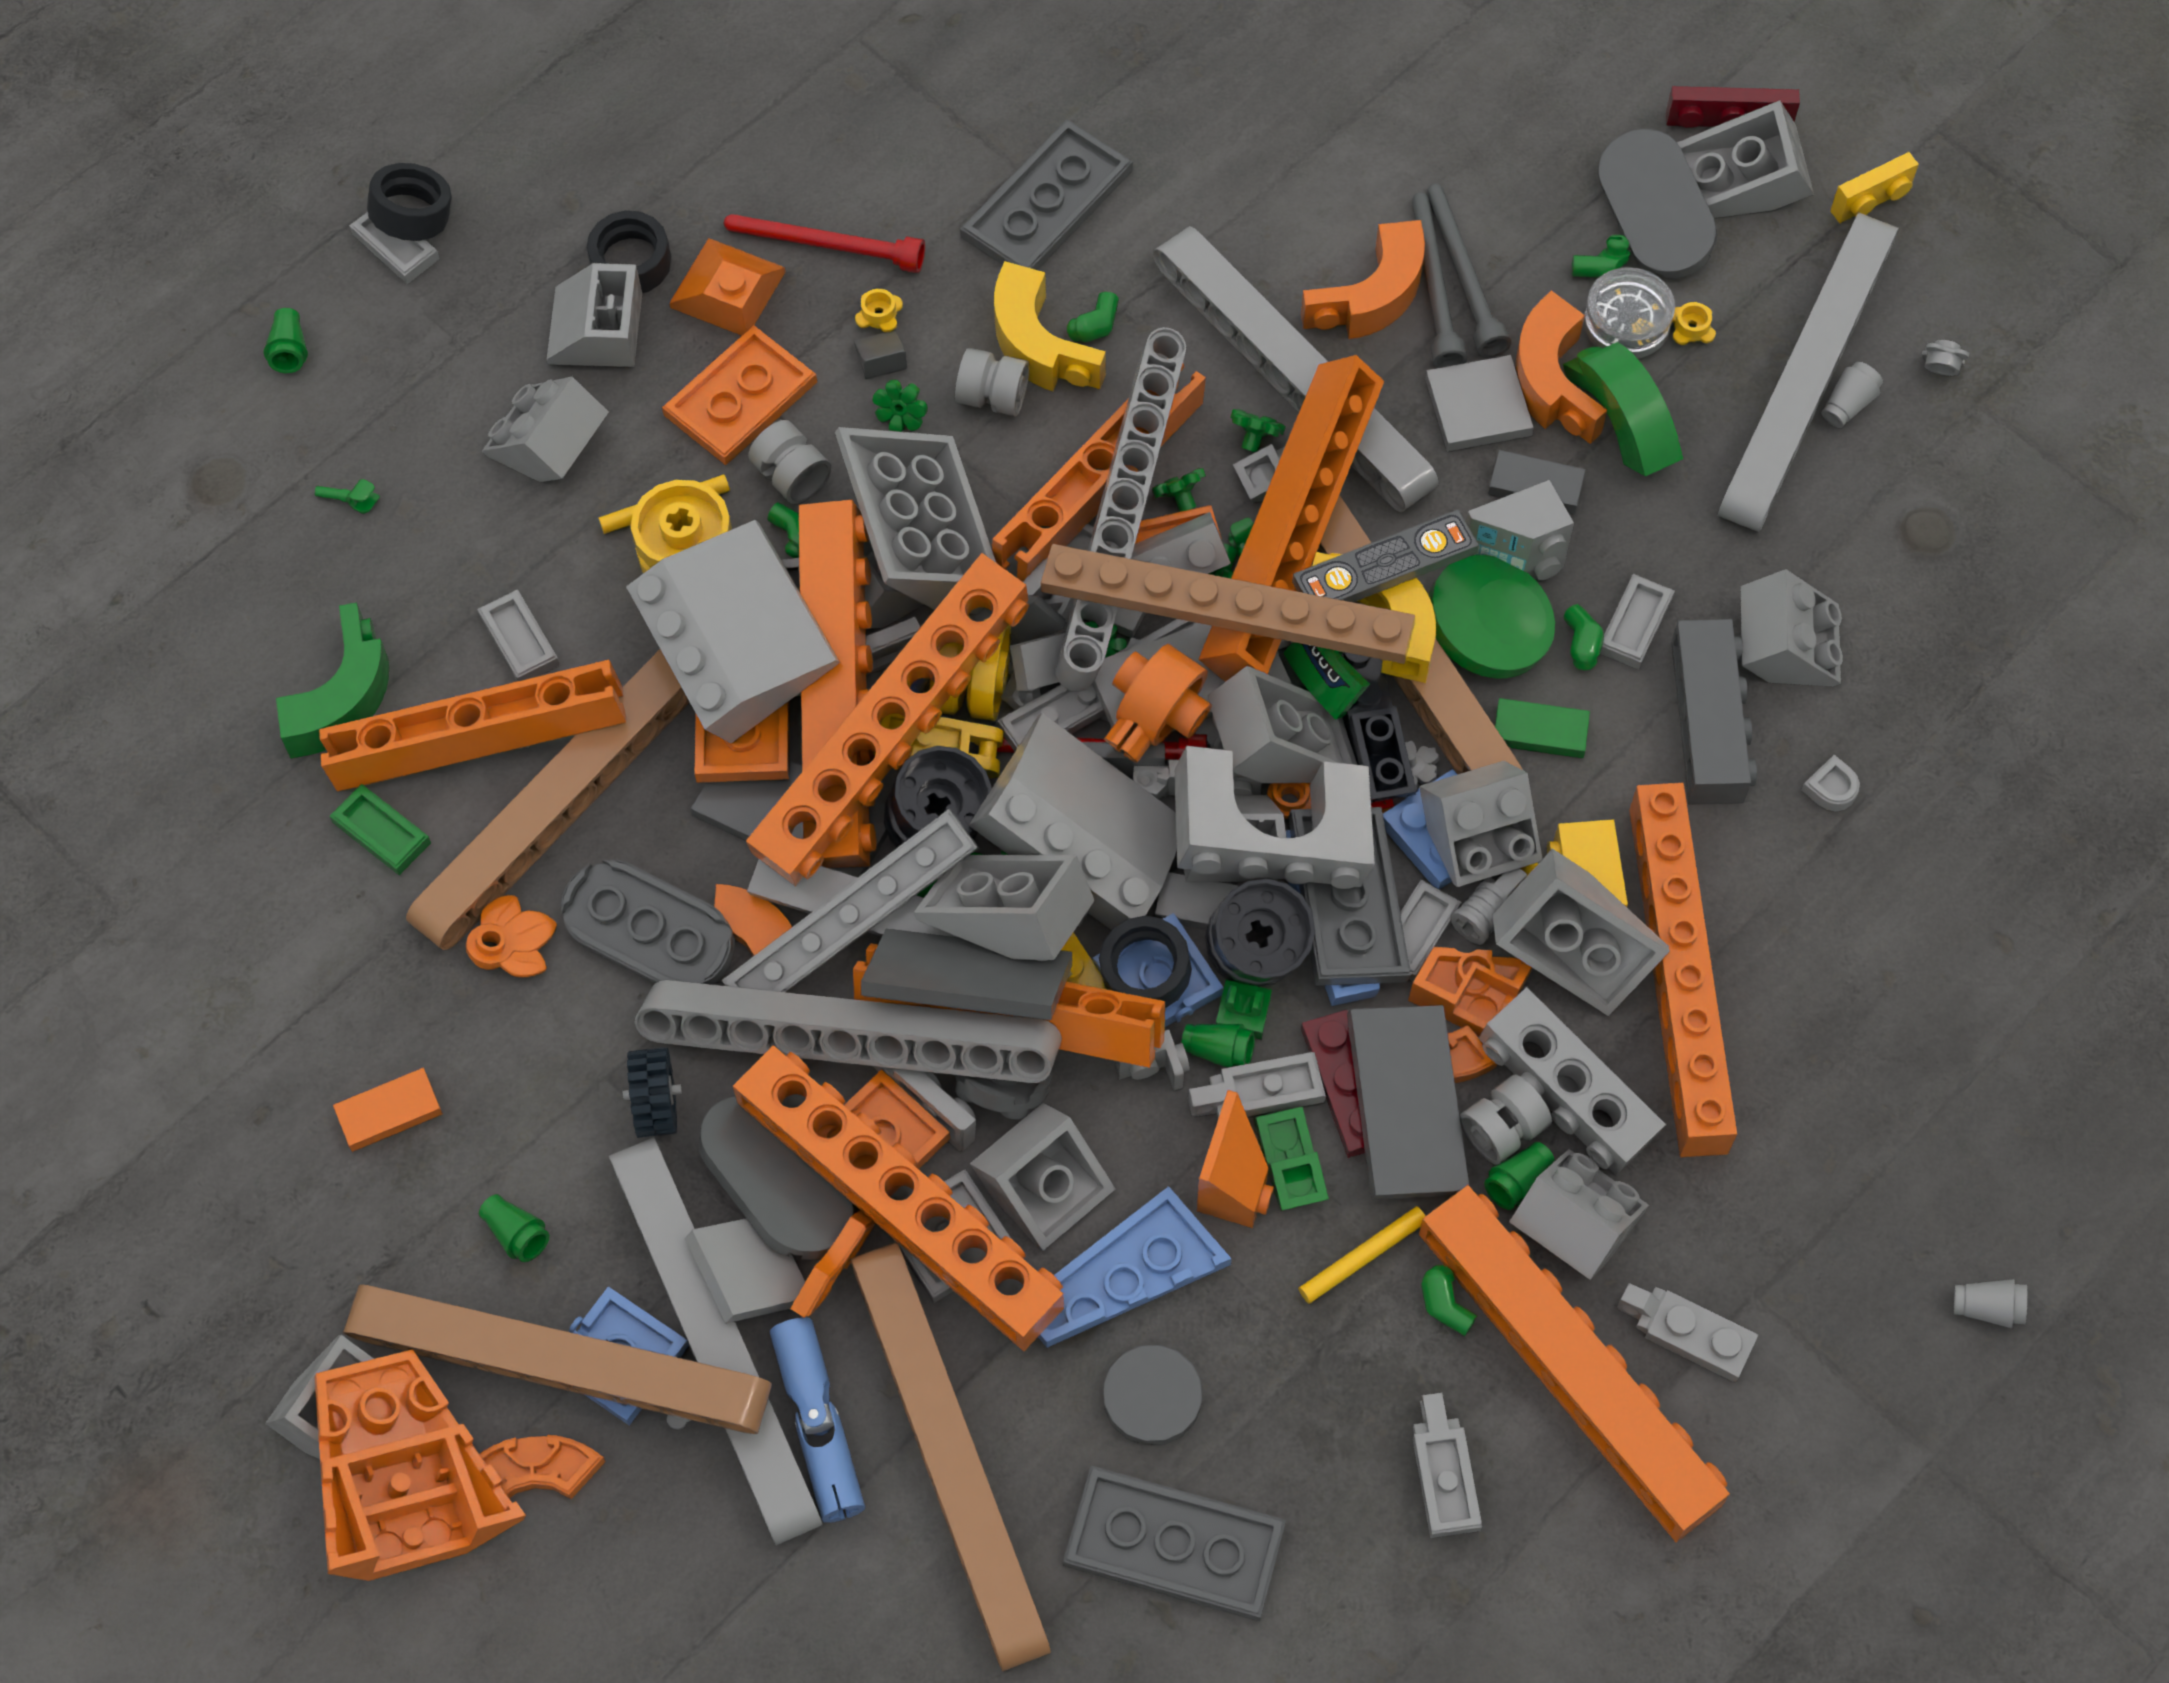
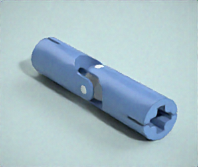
(808, 1386)

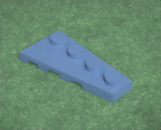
(1133, 1264)

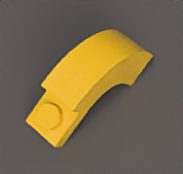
(1020, 335)
(1412, 599)

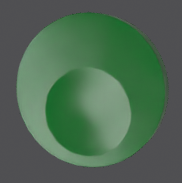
(1491, 617)

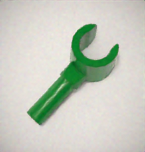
(359, 498)
(1239, 534)

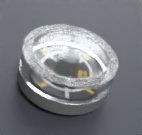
(1629, 309)

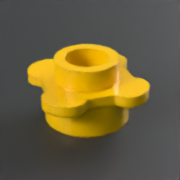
(875, 301)
(1695, 314)

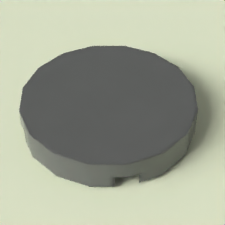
(1152, 1394)

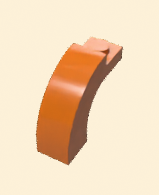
(1382, 296)
(1549, 395)

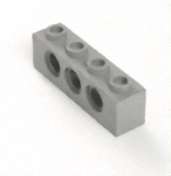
(1566, 1055)

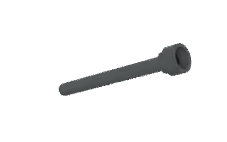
(1490, 335)
(1447, 346)

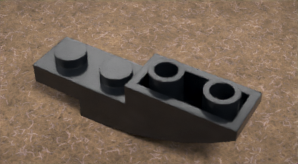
(1377, 734)

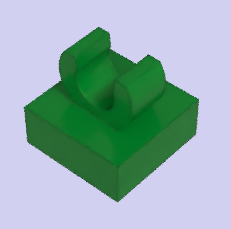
(1245, 1006)

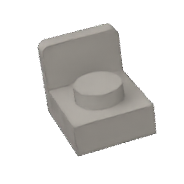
(1169, 1056)

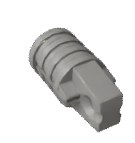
(1475, 915)

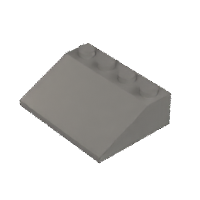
(915, 509)
(733, 629)
(1074, 802)

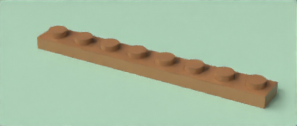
(1228, 603)

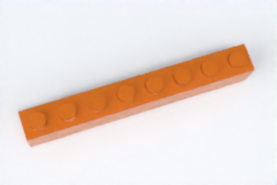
(1299, 500)
(834, 590)
(1574, 1363)

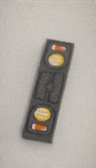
(1390, 560)

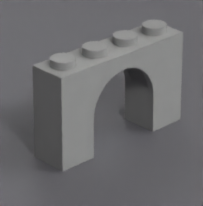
(1219, 839)

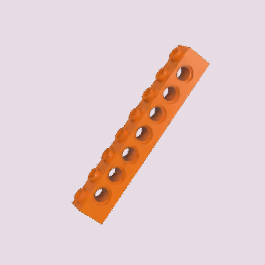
(981, 586)
(1685, 975)
(1017, 1316)

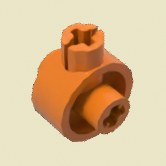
(1157, 700)

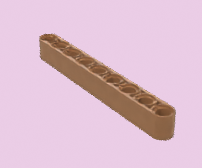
(1445, 699)
(546, 808)
(559, 1359)
(950, 1458)

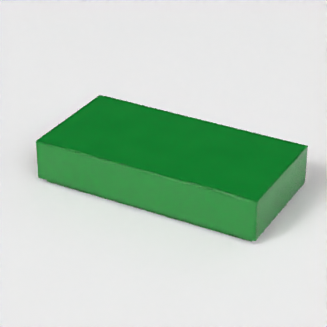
(1542, 727)
(380, 829)

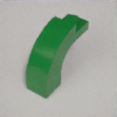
(1632, 403)
(348, 696)

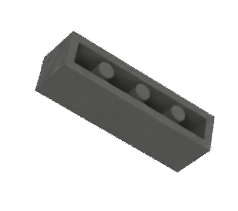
(1712, 712)

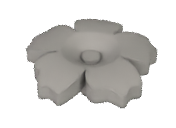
(1422, 763)

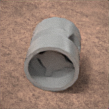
(992, 382)
(795, 468)
(1510, 1115)

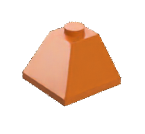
(727, 287)
(1234, 1169)

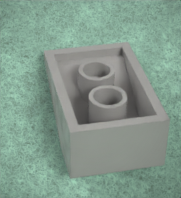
(1749, 163)
(1276, 729)
(1010, 903)
(1577, 933)

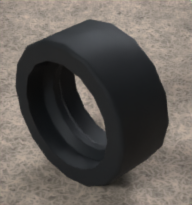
(404, 222)
(634, 225)
(1142, 929)

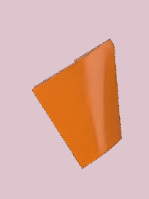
(1468, 985)

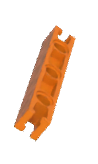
(1077, 488)
(472, 725)
(1088, 1018)

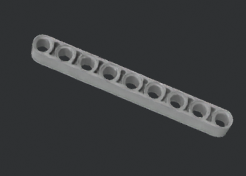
(1286, 359)
(1808, 373)
(1126, 488)
(850, 1031)
(664, 1226)

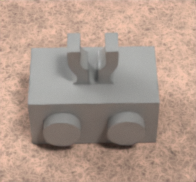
(1188, 546)

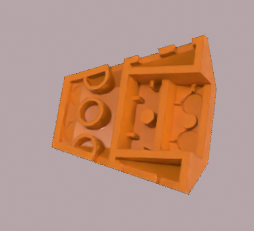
(400, 1472)

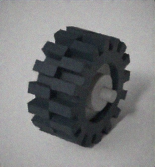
(652, 1092)

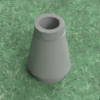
(1852, 393)
(1992, 1302)

